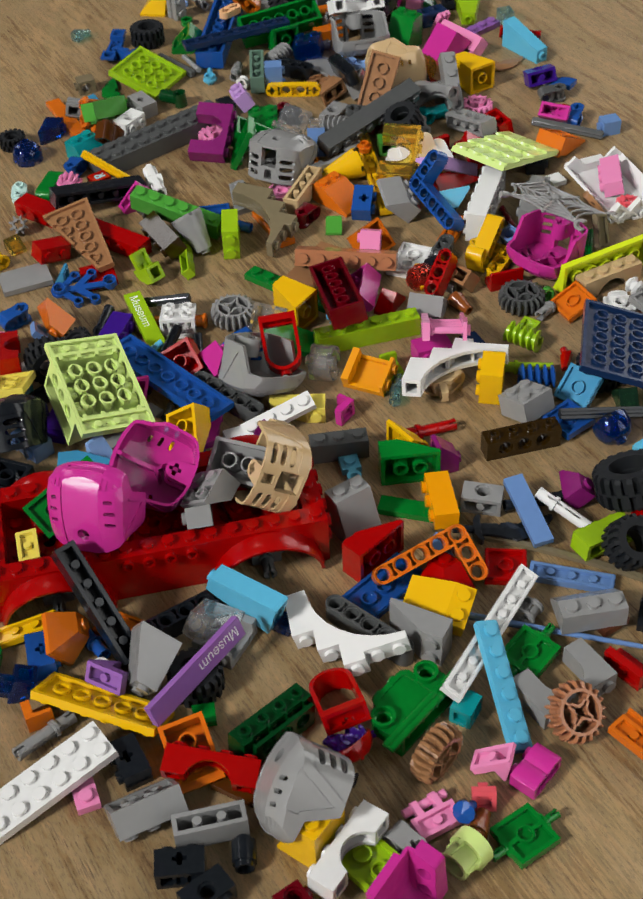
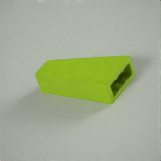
(467, 11)

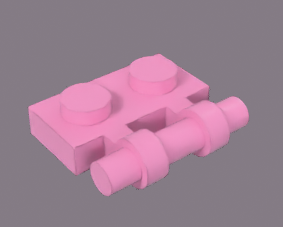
(434, 821)

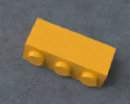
(440, 499)

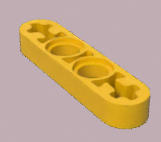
(293, 89)

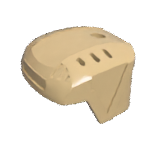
(414, 71)
(281, 482)

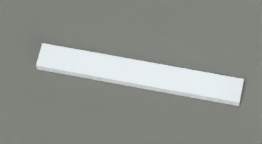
(503, 611)

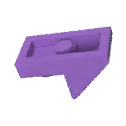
(107, 675)

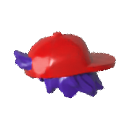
(353, 744)

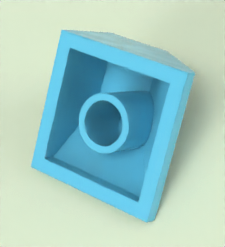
(455, 195)

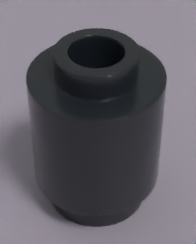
(244, 853)

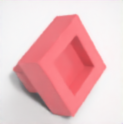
(484, 796)

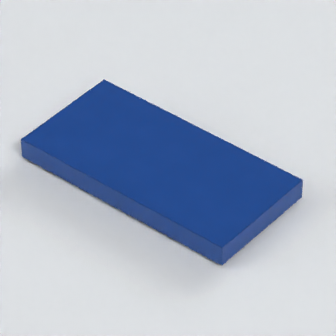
(376, 598)

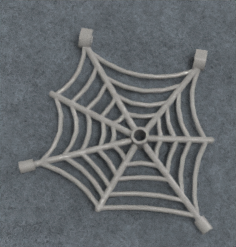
(554, 202)

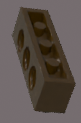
(520, 438)

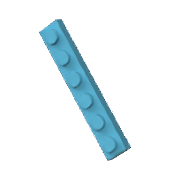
(502, 684)

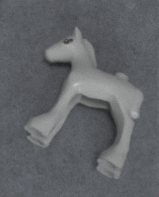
(434, 90)

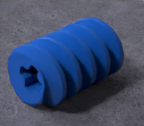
(537, 375)

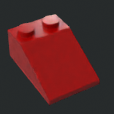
(371, 547)

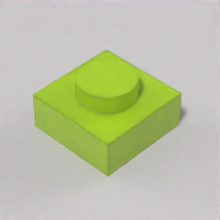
(531, 323)

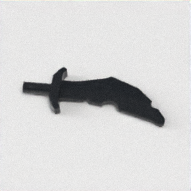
(504, 530)

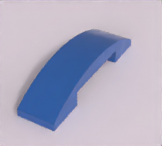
(117, 39)

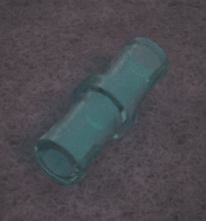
(396, 390)

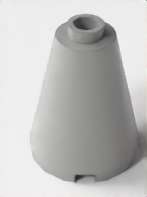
(194, 230)

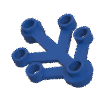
(64, 289)

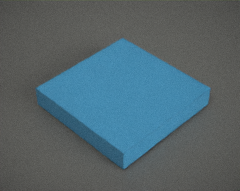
(578, 386)

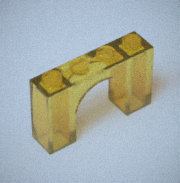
(404, 136)

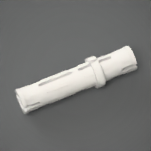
(555, 503)

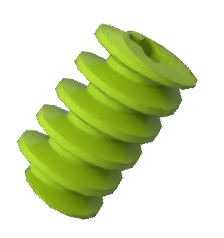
(523, 337)

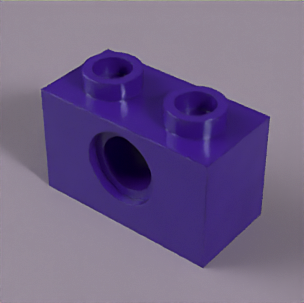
(540, 75)

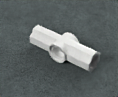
(154, 179)

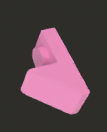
(494, 758)

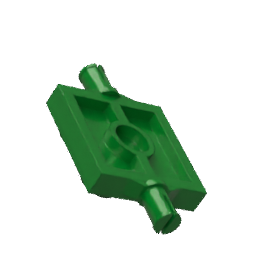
(532, 650)
(525, 835)

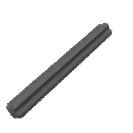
(569, 128)

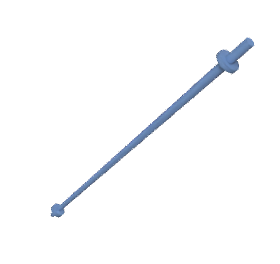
(518, 624)

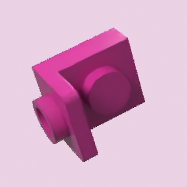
(344, 410)

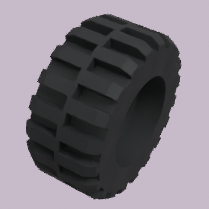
(620, 481)

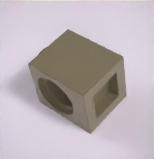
(90, 86)

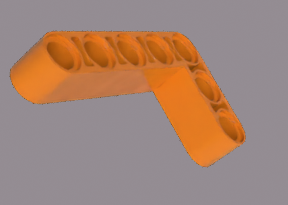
(430, 552)

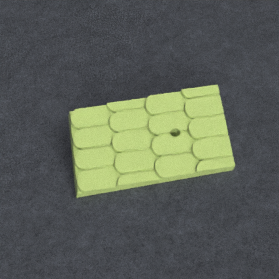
(504, 150)

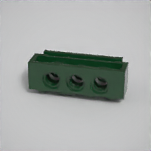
(243, 737)

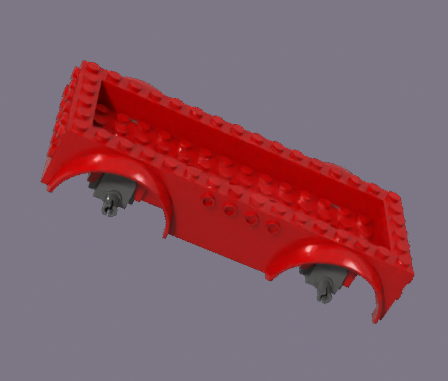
(162, 550)

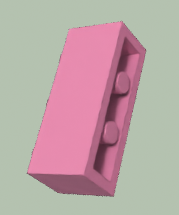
(610, 176)

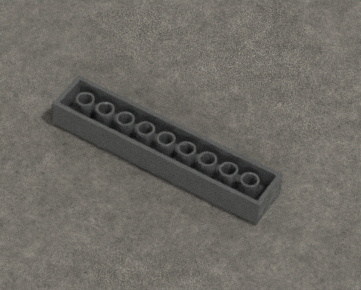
(150, 141)

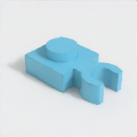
(350, 465)

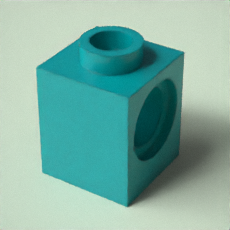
(466, 710)

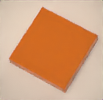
(571, 301)

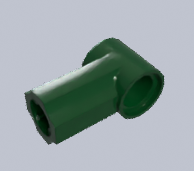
(175, 97)

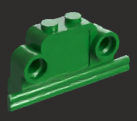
(408, 706)

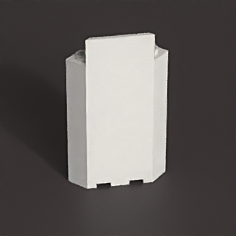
(586, 175)

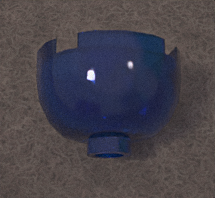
(27, 153)
(613, 429)

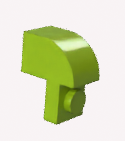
(145, 269)

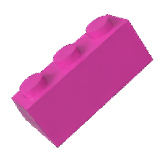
(367, 282)

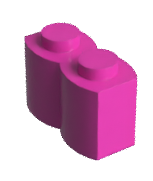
(534, 770)

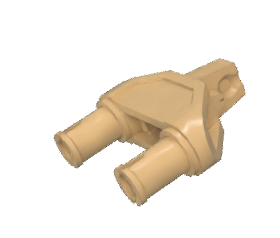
(446, 385)

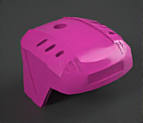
(545, 253)
(151, 465)
(78, 503)

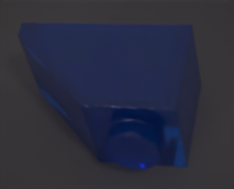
(51, 130)

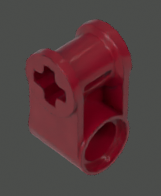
(307, 214)

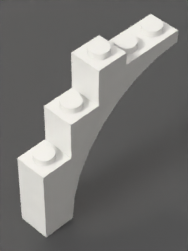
(442, 361)
(332, 643)

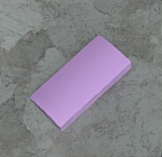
(457, 166)

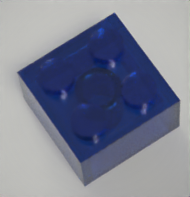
(308, 46)

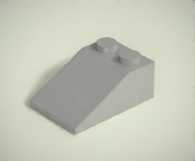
(426, 629)

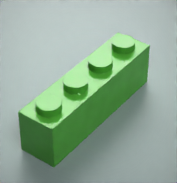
(104, 109)

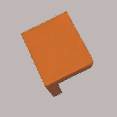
(36, 718)

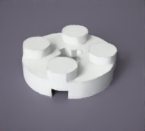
(619, 296)

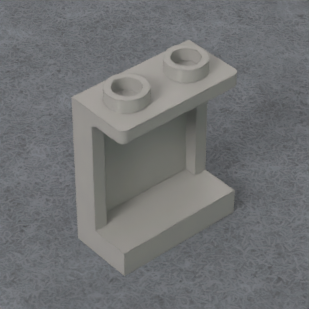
(229, 661)

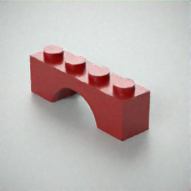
(9, 353)
(182, 760)

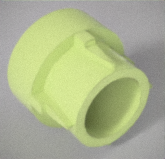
(467, 852)

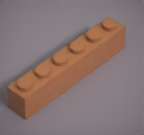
(353, 258)

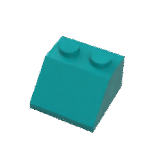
(80, 142)

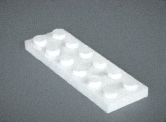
(53, 778)

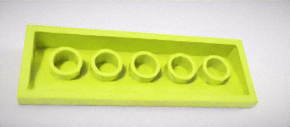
(571, 269)

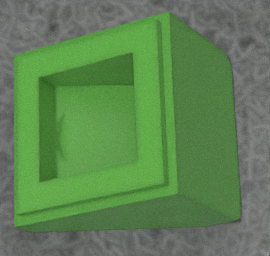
(333, 225)

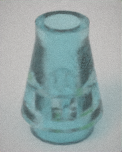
(80, 34)

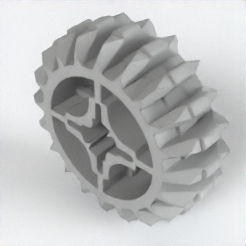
(232, 312)

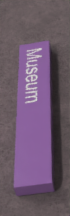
(194, 671)

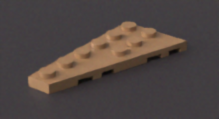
(80, 228)

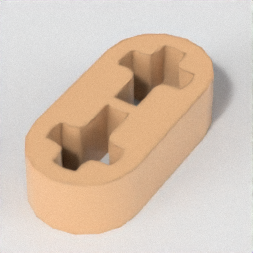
(230, 11)

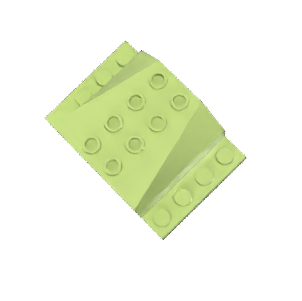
(93, 387)

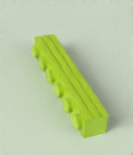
(187, 261)

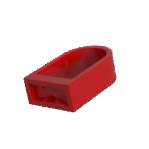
(278, 320)
(334, 718)

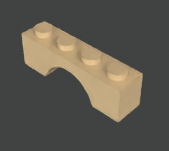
(622, 268)

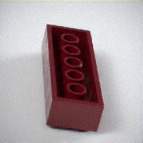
(338, 293)

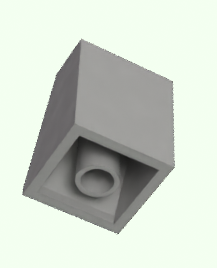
(351, 507)
(149, 658)

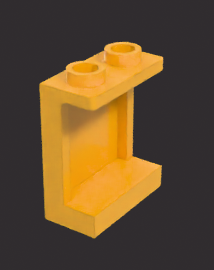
(368, 373)

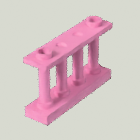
(444, 326)

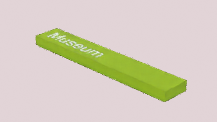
(143, 318)

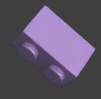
(241, 97)

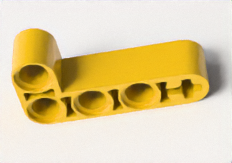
(479, 255)

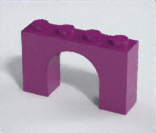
(217, 148)

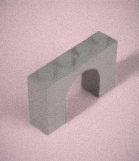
(582, 662)

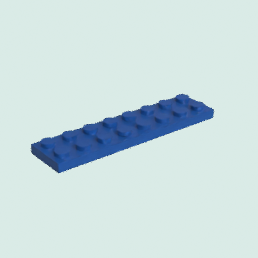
(172, 379)

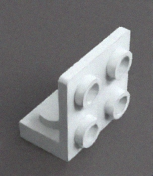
(179, 314)

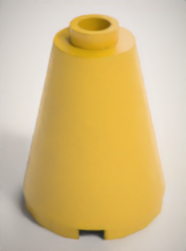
(348, 165)

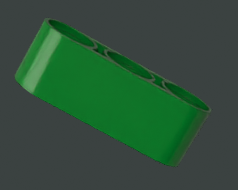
(49, 180)

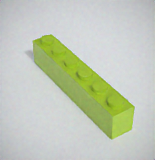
(371, 331)

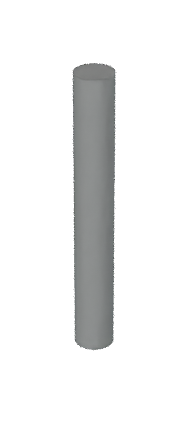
(191, 63)

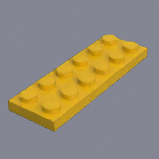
(93, 702)

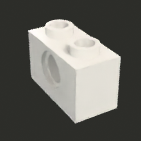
(131, 121)

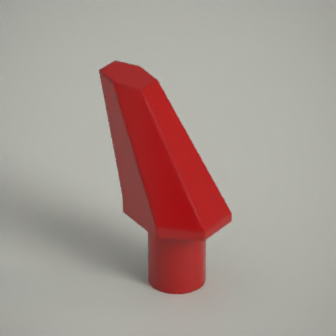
(565, 358)

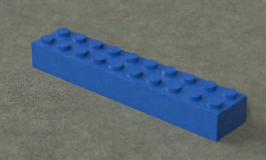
(216, 55)

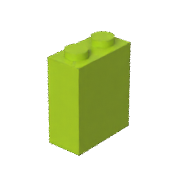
(230, 234)

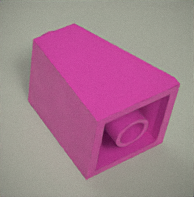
(444, 40)

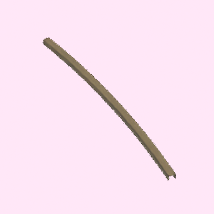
(565, 555)

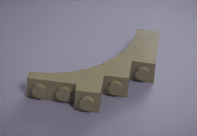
(264, 203)

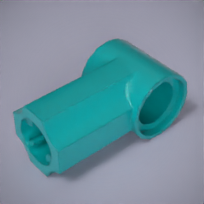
(433, 112)

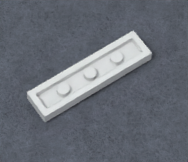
(285, 412)

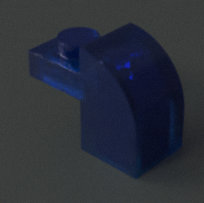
(19, 684)

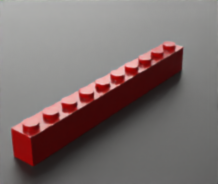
(117, 238)

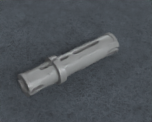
(50, 731)

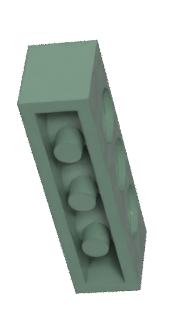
(257, 72)

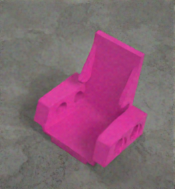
(412, 875)

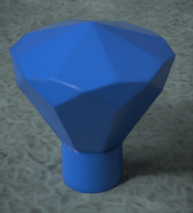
(464, 811)

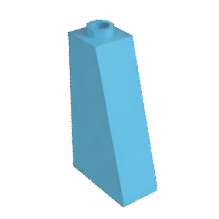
(522, 41)
(247, 595)

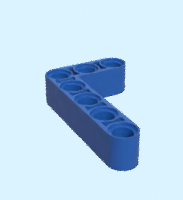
(422, 186)

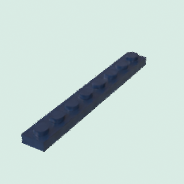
(235, 33)

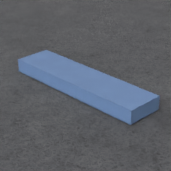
(528, 510)
(572, 577)

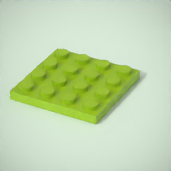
(147, 72)

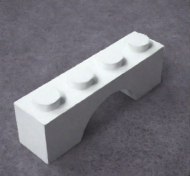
(338, 7)
(364, 827)

